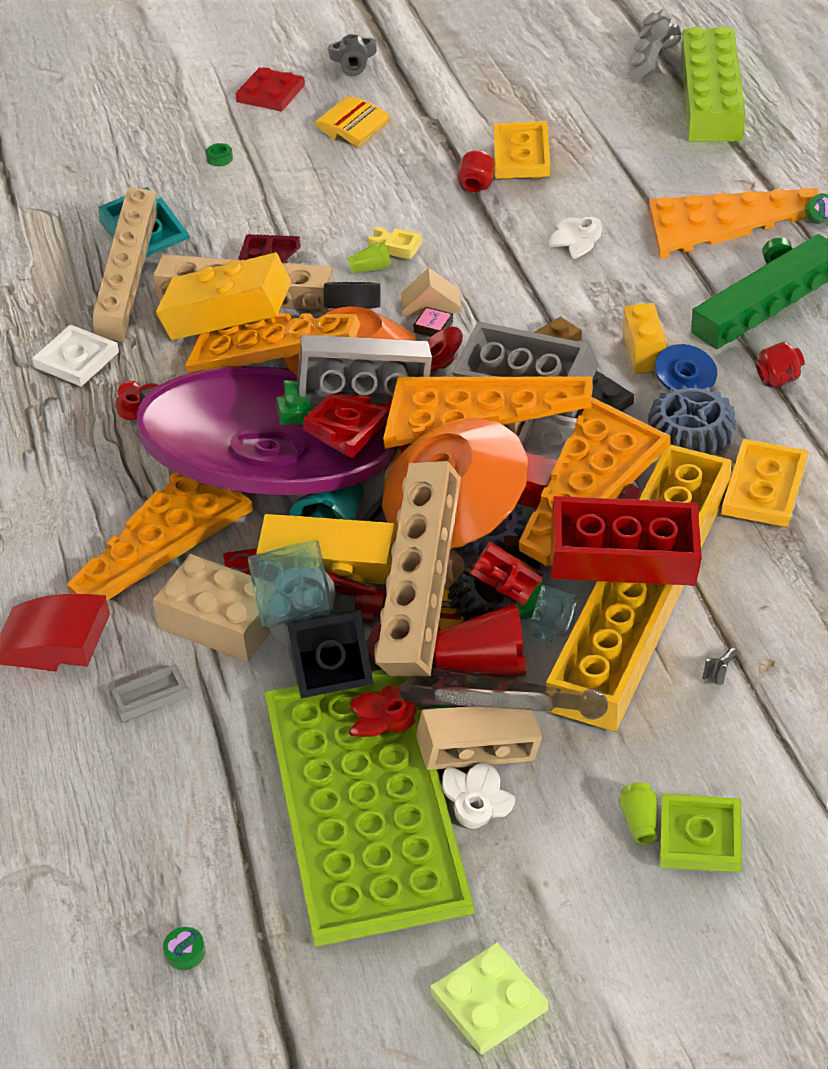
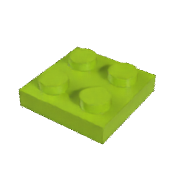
(701, 833)

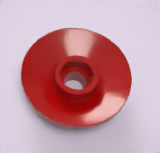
(444, 346)

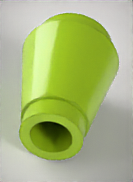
(370, 259)
(640, 811)

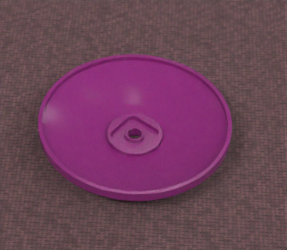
(227, 434)

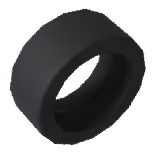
(352, 294)

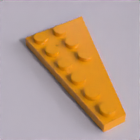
(430, 401)
(596, 462)
(160, 532)

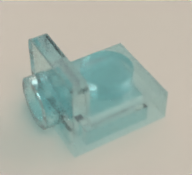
(552, 613)

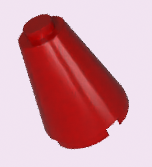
(483, 644)

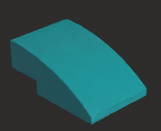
(166, 229)

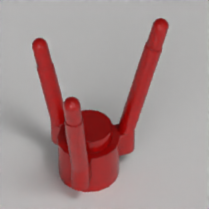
(368, 599)

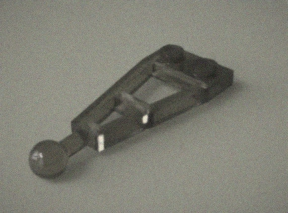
(496, 692)

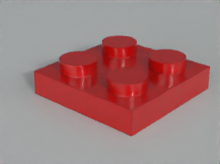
(270, 89)

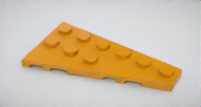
(722, 217)
(265, 339)

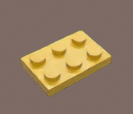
(521, 150)
(765, 483)

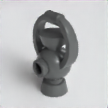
(352, 53)

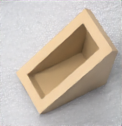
(432, 292)

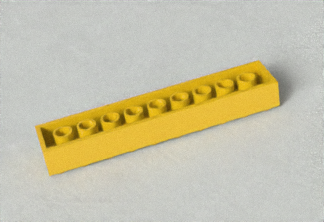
(627, 619)

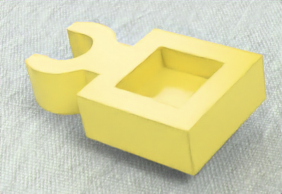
(398, 243)

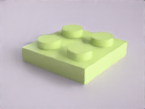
(489, 998)

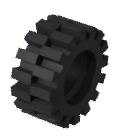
(474, 596)

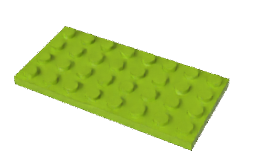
(364, 819)

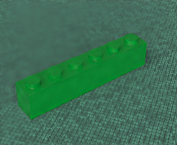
(762, 293)

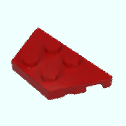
(346, 421)

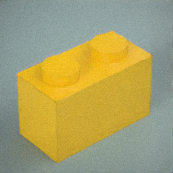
(643, 336)

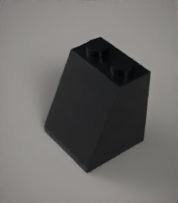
(329, 653)

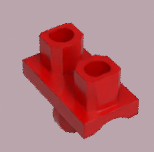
(506, 573)

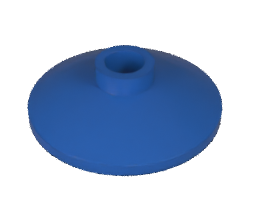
(685, 366)

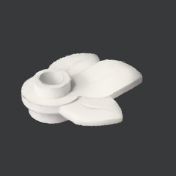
(577, 234)
(476, 795)

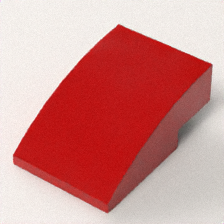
(53, 631)

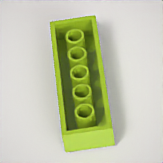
(712, 85)

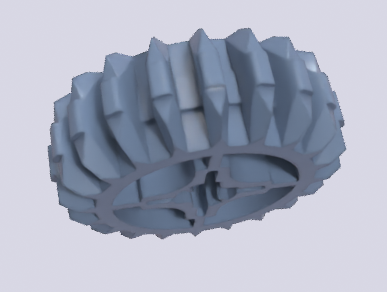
(694, 418)

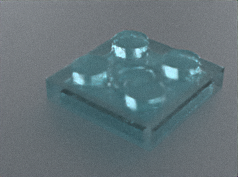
(290, 583)

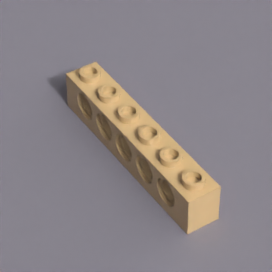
(125, 264)
(304, 292)
(414, 653)

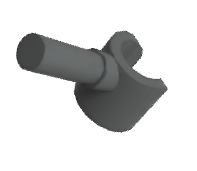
(717, 668)

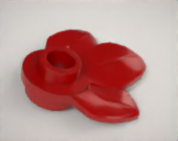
(128, 399)
(381, 713)

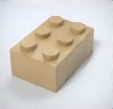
(211, 608)

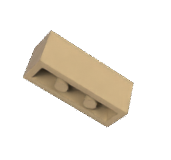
(477, 736)

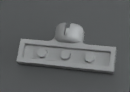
(653, 37)

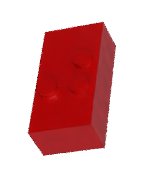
(625, 540)

